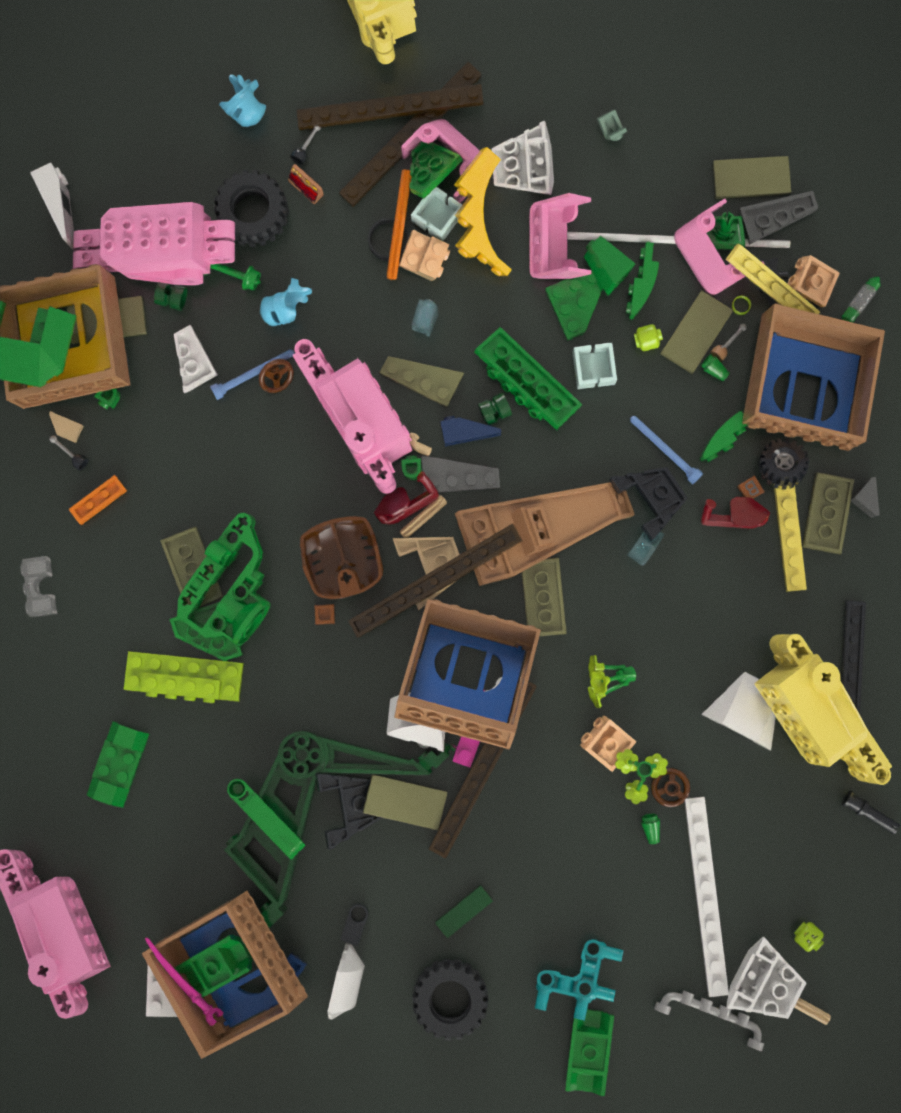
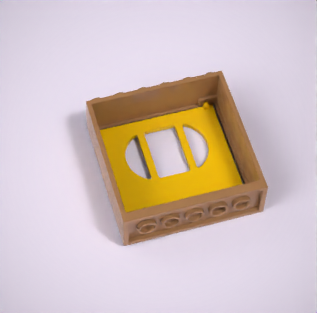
(89, 367)

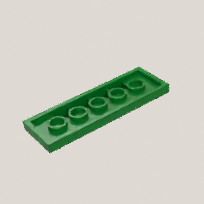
(526, 379)

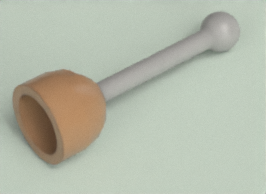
(720, 351)

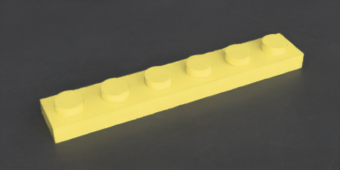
(767, 280)
(790, 539)

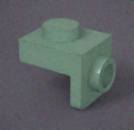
(611, 126)

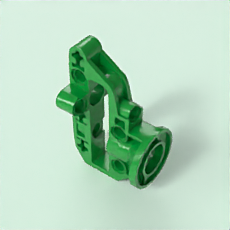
(239, 614)

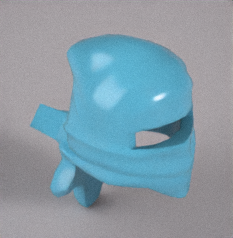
(243, 105)
(281, 307)

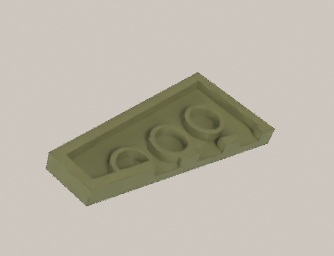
(427, 380)

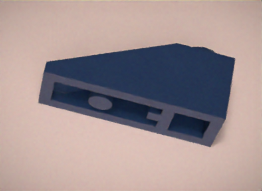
(461, 431)

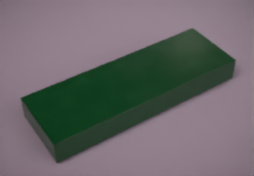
(464, 911)

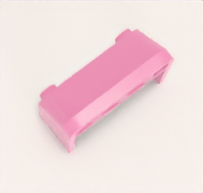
(449, 137)
(549, 237)
(702, 254)

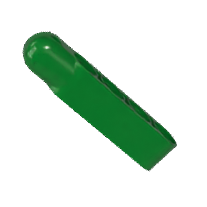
(265, 817)

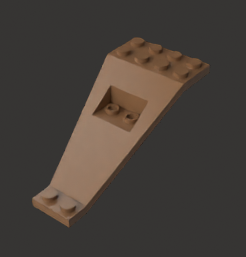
(559, 520)

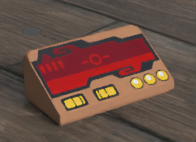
(305, 184)

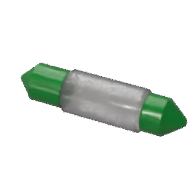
(861, 299)

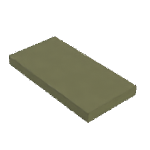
(751, 177)
(131, 315)
(696, 332)
(828, 513)
(185, 554)
(544, 597)
(404, 802)

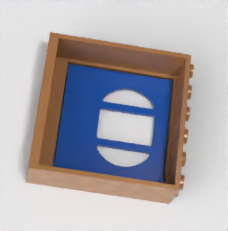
(821, 348)
(457, 708)
(231, 999)

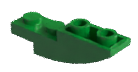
(643, 285)
(724, 437)

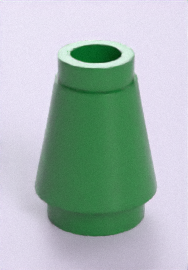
(715, 368)
(651, 827)

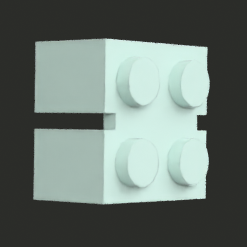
(436, 215)
(595, 366)

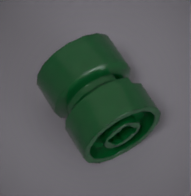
(170, 295)
(494, 409)

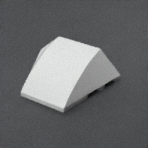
(526, 162)
(744, 711)
(413, 732)
(346, 982)
(765, 983)

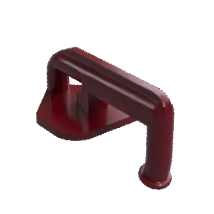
(398, 505)
(744, 514)

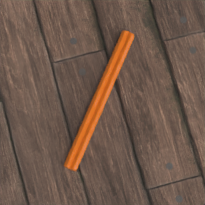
(399, 224)

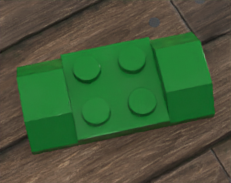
(117, 765)
(217, 965)
(590, 1052)

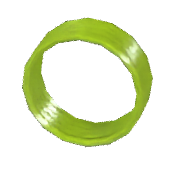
(741, 313)

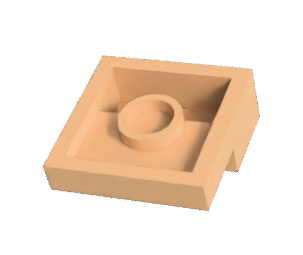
(424, 255)
(813, 280)
(606, 741)

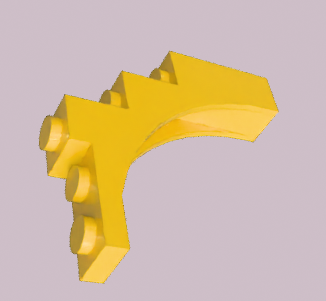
(473, 185)

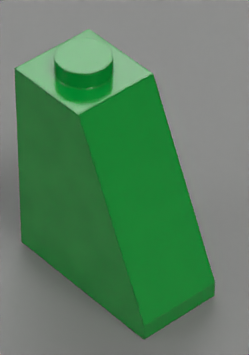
(607, 263)

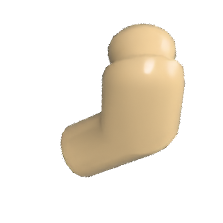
(419, 447)

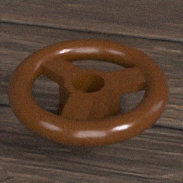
(274, 373)
(676, 792)

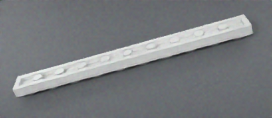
(706, 897)

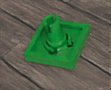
(728, 229)

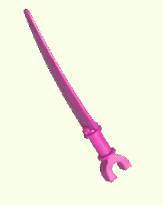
(189, 990)

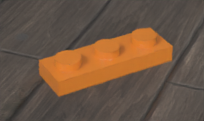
(98, 500)

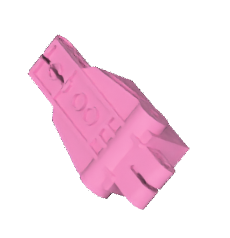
(157, 243)
(358, 413)
(53, 932)

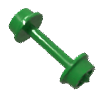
(250, 278)

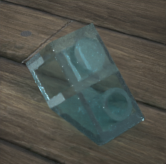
(425, 317)
(644, 548)

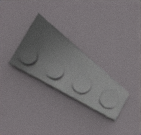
(770, 216)
(459, 476)

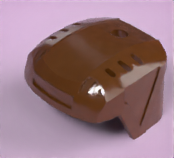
(341, 551)

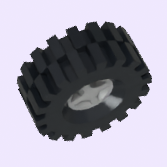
(786, 455)

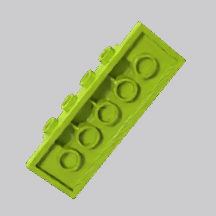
(183, 677)

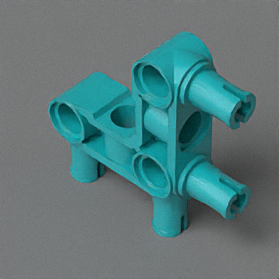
(571, 986)

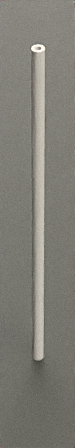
(663, 239)

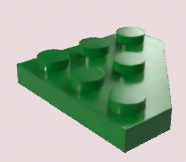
(430, 167)
(574, 303)
(216, 646)

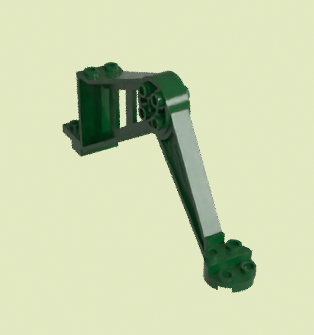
(278, 892)

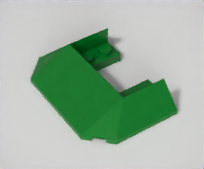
(44, 355)

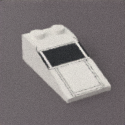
(56, 196)

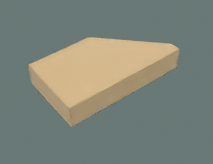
(66, 428)

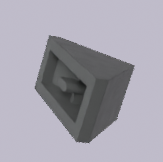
(867, 498)

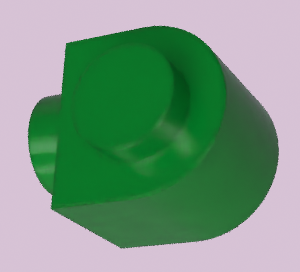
(108, 398)
(411, 467)

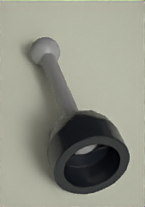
(299, 155)
(79, 461)

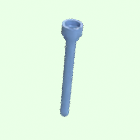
(220, 389)
(692, 473)

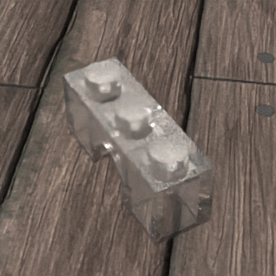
(34, 571)

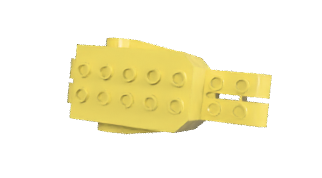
(382, 23)
(819, 712)

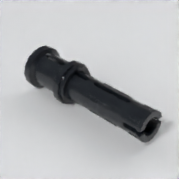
(862, 807)

